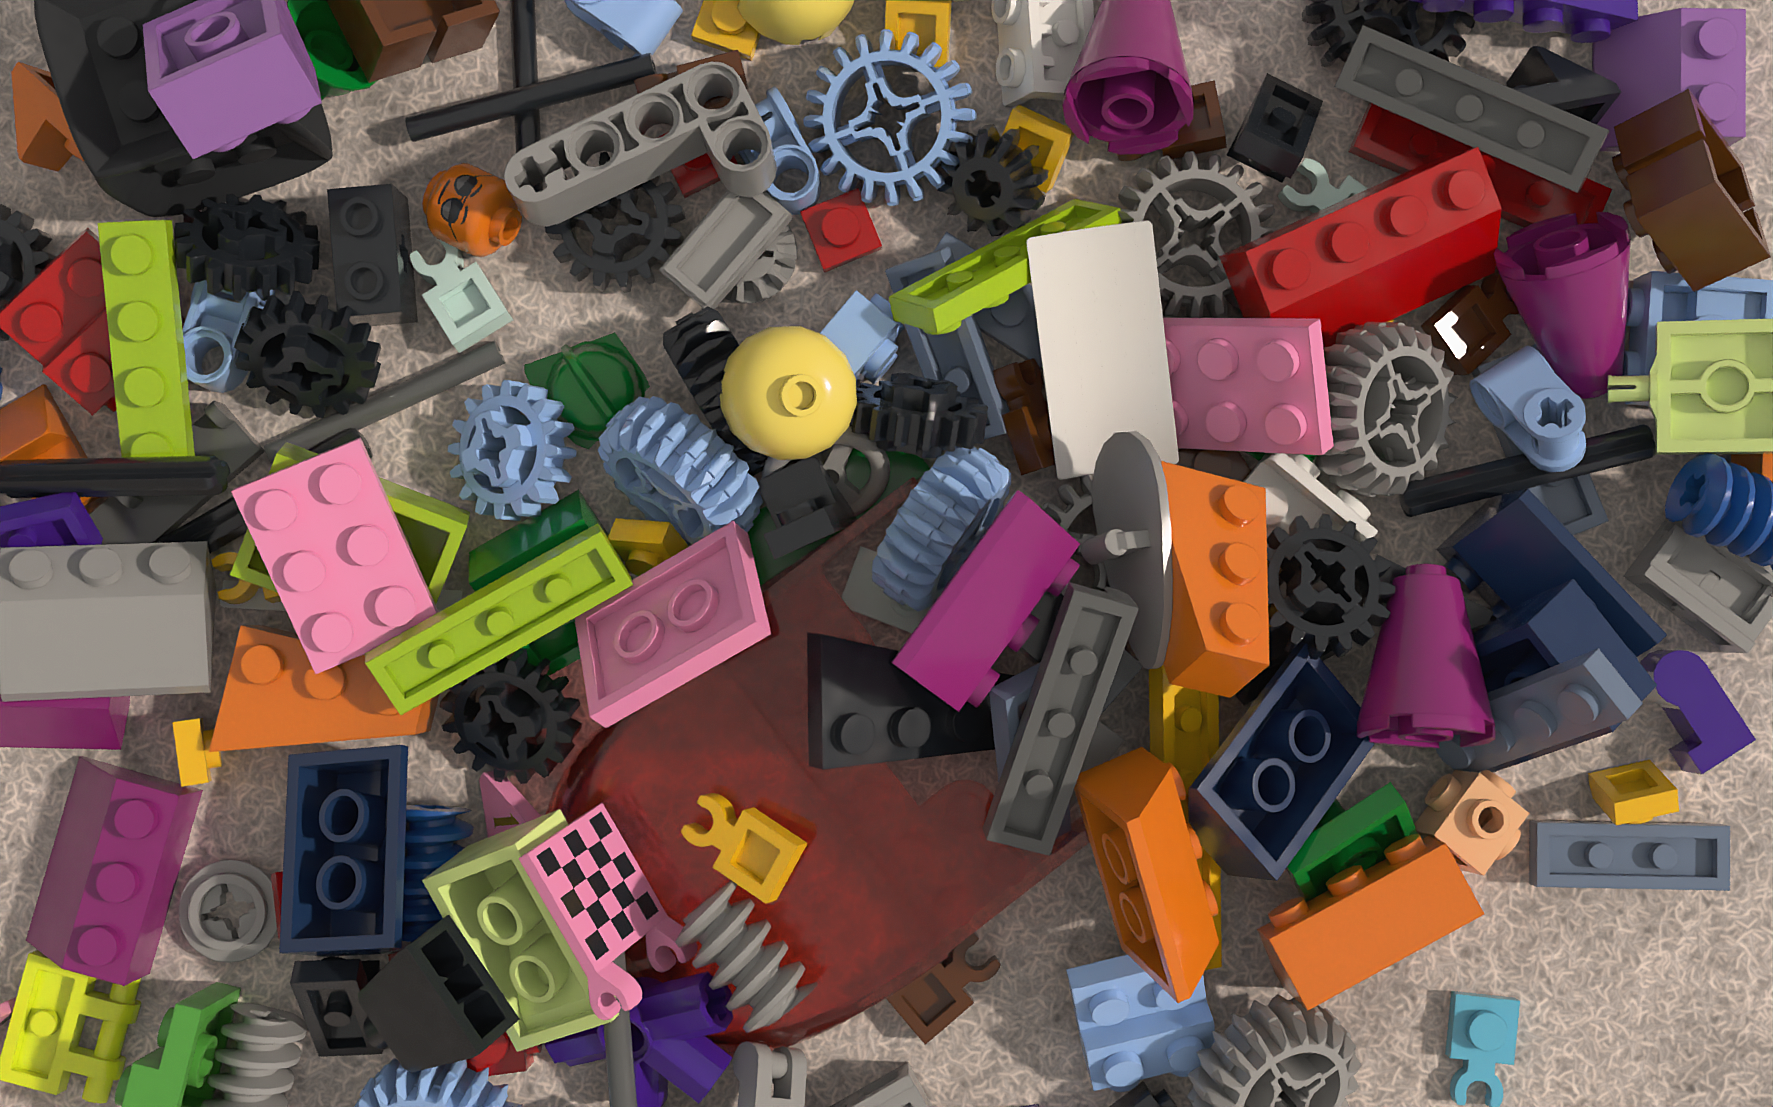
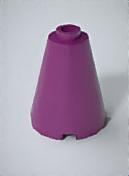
(1130, 79)
(1572, 295)
(1426, 668)

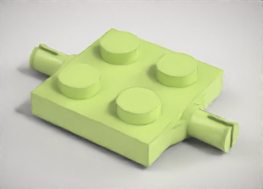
(1707, 387)

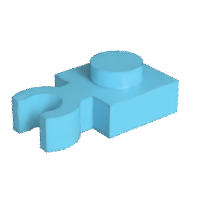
(1481, 1034)

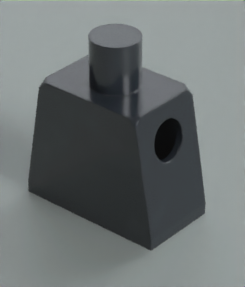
(435, 1002)

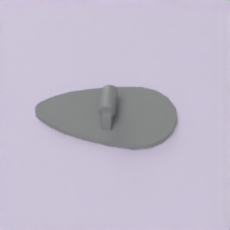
(1135, 538)

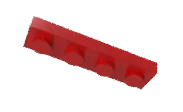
(1523, 196)

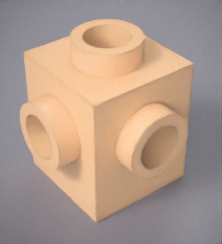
(1473, 818)

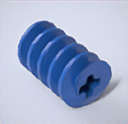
(1724, 506)
(428, 847)

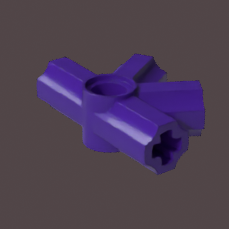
(666, 1038)

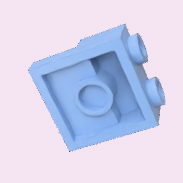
(1669, 298)
(865, 335)
(1134, 1026)

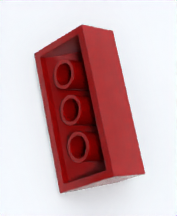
(1375, 249)

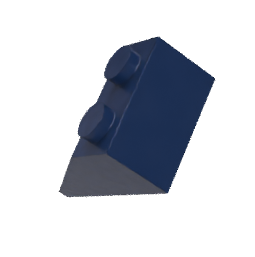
(1547, 633)

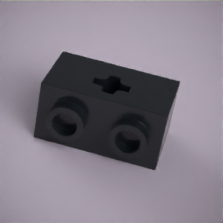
(372, 254)

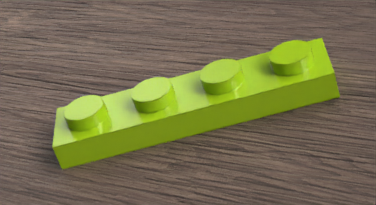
(990, 272)
(146, 338)
(498, 619)

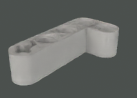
(641, 158)

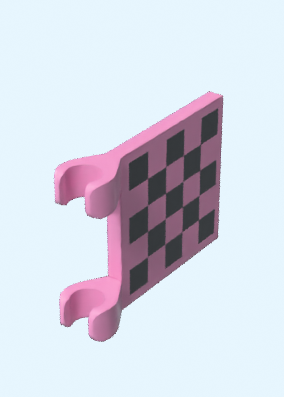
(603, 907)

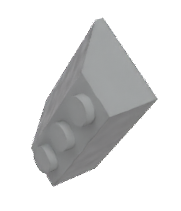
(106, 620)

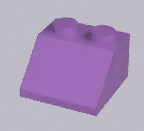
(1677, 53)
(228, 71)

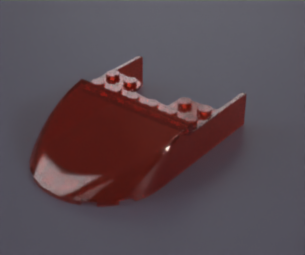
(880, 876)

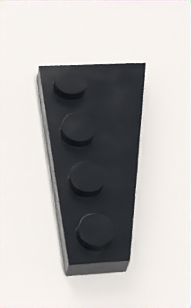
(876, 713)

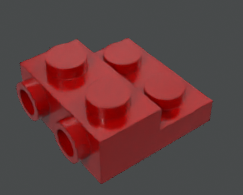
(65, 324)

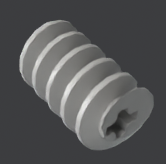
(743, 958)
(260, 1059)

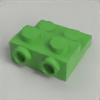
(185, 1057)

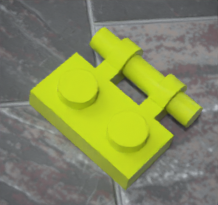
(48, 1026)

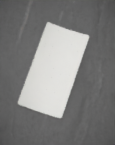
(1101, 341)

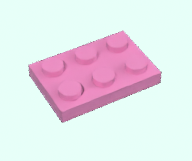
(1249, 384)
(335, 554)
(671, 625)

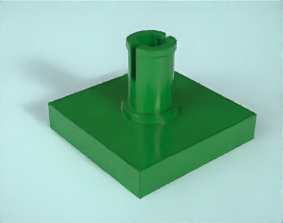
(1350, 839)

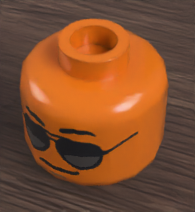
(471, 210)

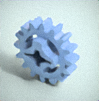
(511, 450)

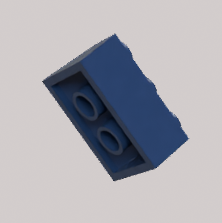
(1521, 549)
(1278, 770)
(344, 852)

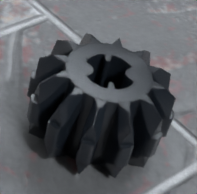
(1004, 163)

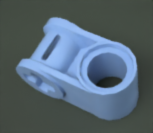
(630, 23)
(789, 153)
(215, 323)
(1533, 409)

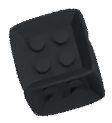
(124, 137)

